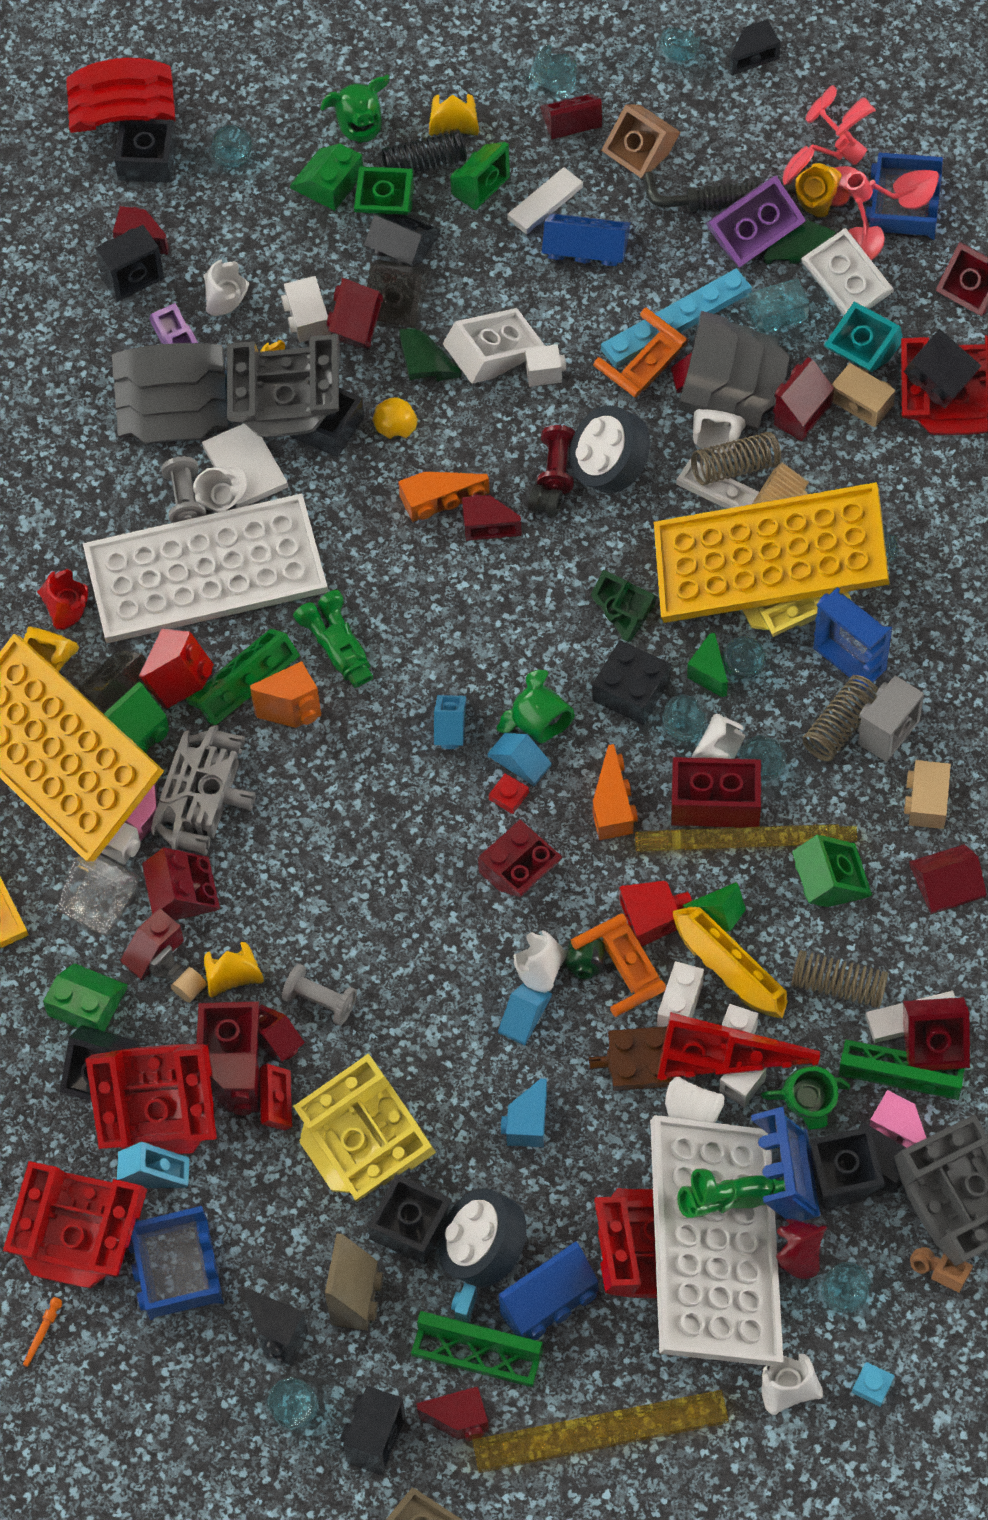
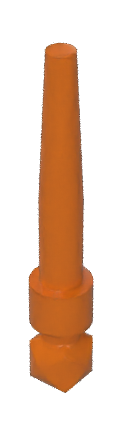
(48, 1318)

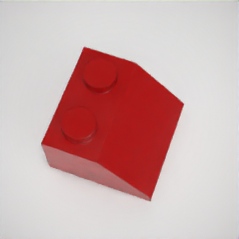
(175, 667)

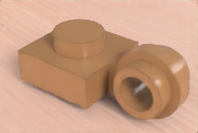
(945, 1272)

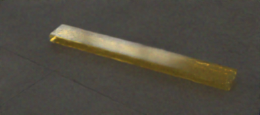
(600, 1431)

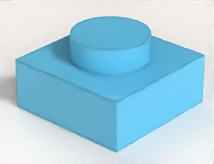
(464, 1302)
(873, 1384)

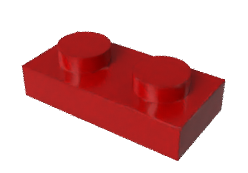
(275, 1097)

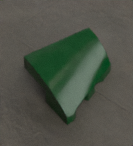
(798, 243)
(425, 357)
(623, 603)

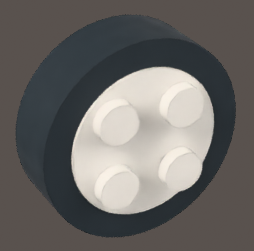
(609, 449)
(482, 1237)

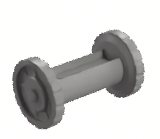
(180, 472)
(299, 985)

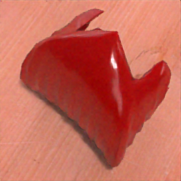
(64, 598)

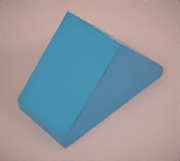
(520, 756)
(523, 1013)

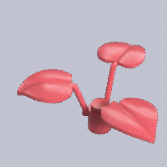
(846, 145)
(912, 189)

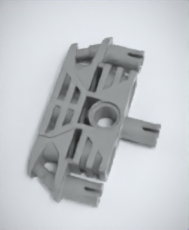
(203, 771)

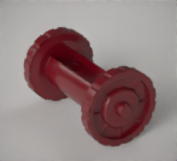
(558, 440)

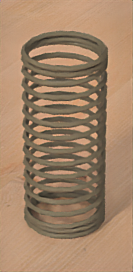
(763, 445)
(821, 737)
(798, 982)

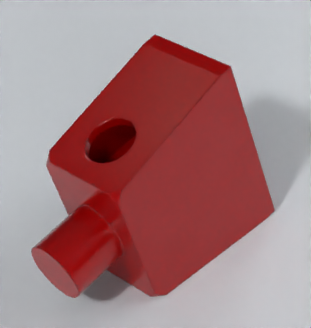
(650, 909)

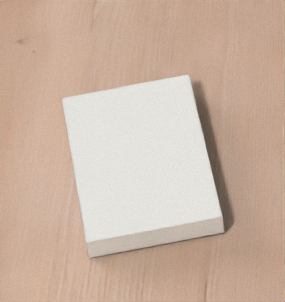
(847, 273)
(248, 451)

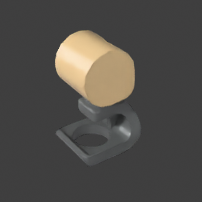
(186, 982)

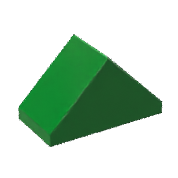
(707, 667)
(723, 905)

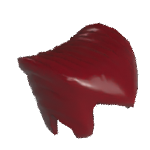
(802, 1249)

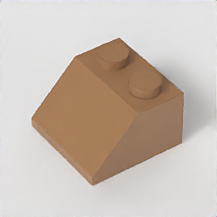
(640, 139)

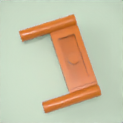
(650, 360)
(629, 960)

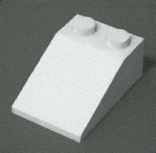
(490, 344)

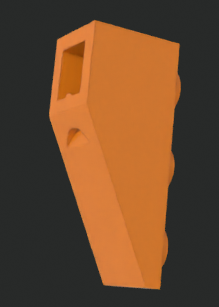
(439, 491)
(611, 806)

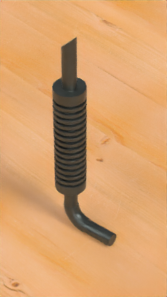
(704, 197)

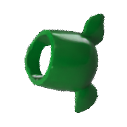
(359, 106)
(536, 709)
(810, 1094)

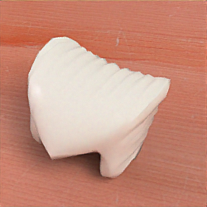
(224, 288)
(716, 427)
(220, 487)
(720, 739)
(540, 962)
(692, 1102)
(789, 1384)

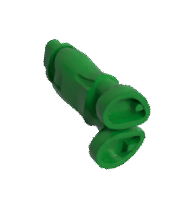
(337, 640)
(708, 1197)

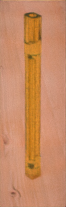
(738, 837)

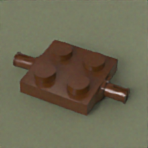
(633, 1058)

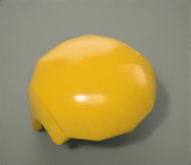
(394, 418)

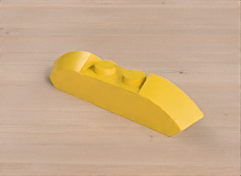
(730, 962)

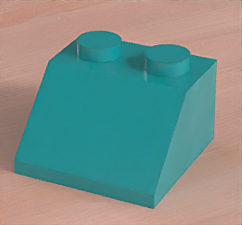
(865, 338)

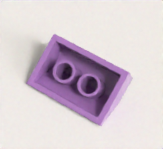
(756, 221)

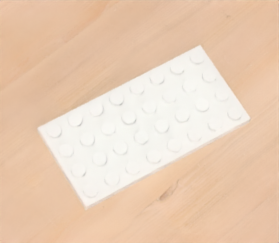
(204, 568)
(718, 1269)

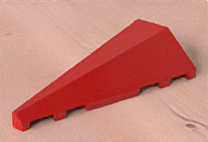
(706, 1047)

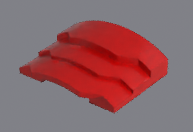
(119, 92)
(968, 410)
(153, 1097)
(73, 1225)
(628, 1243)

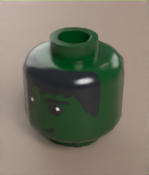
(586, 959)

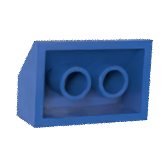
(585, 239)
(549, 1293)

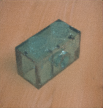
(777, 306)

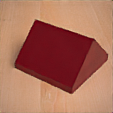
(572, 115)
(966, 279)
(949, 878)

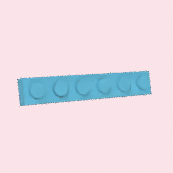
(679, 315)

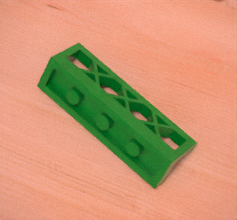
(232, 683)
(896, 1074)
(478, 1337)

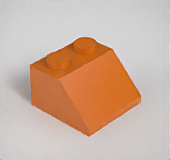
(287, 697)

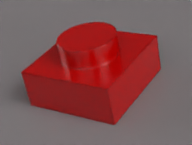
(508, 793)

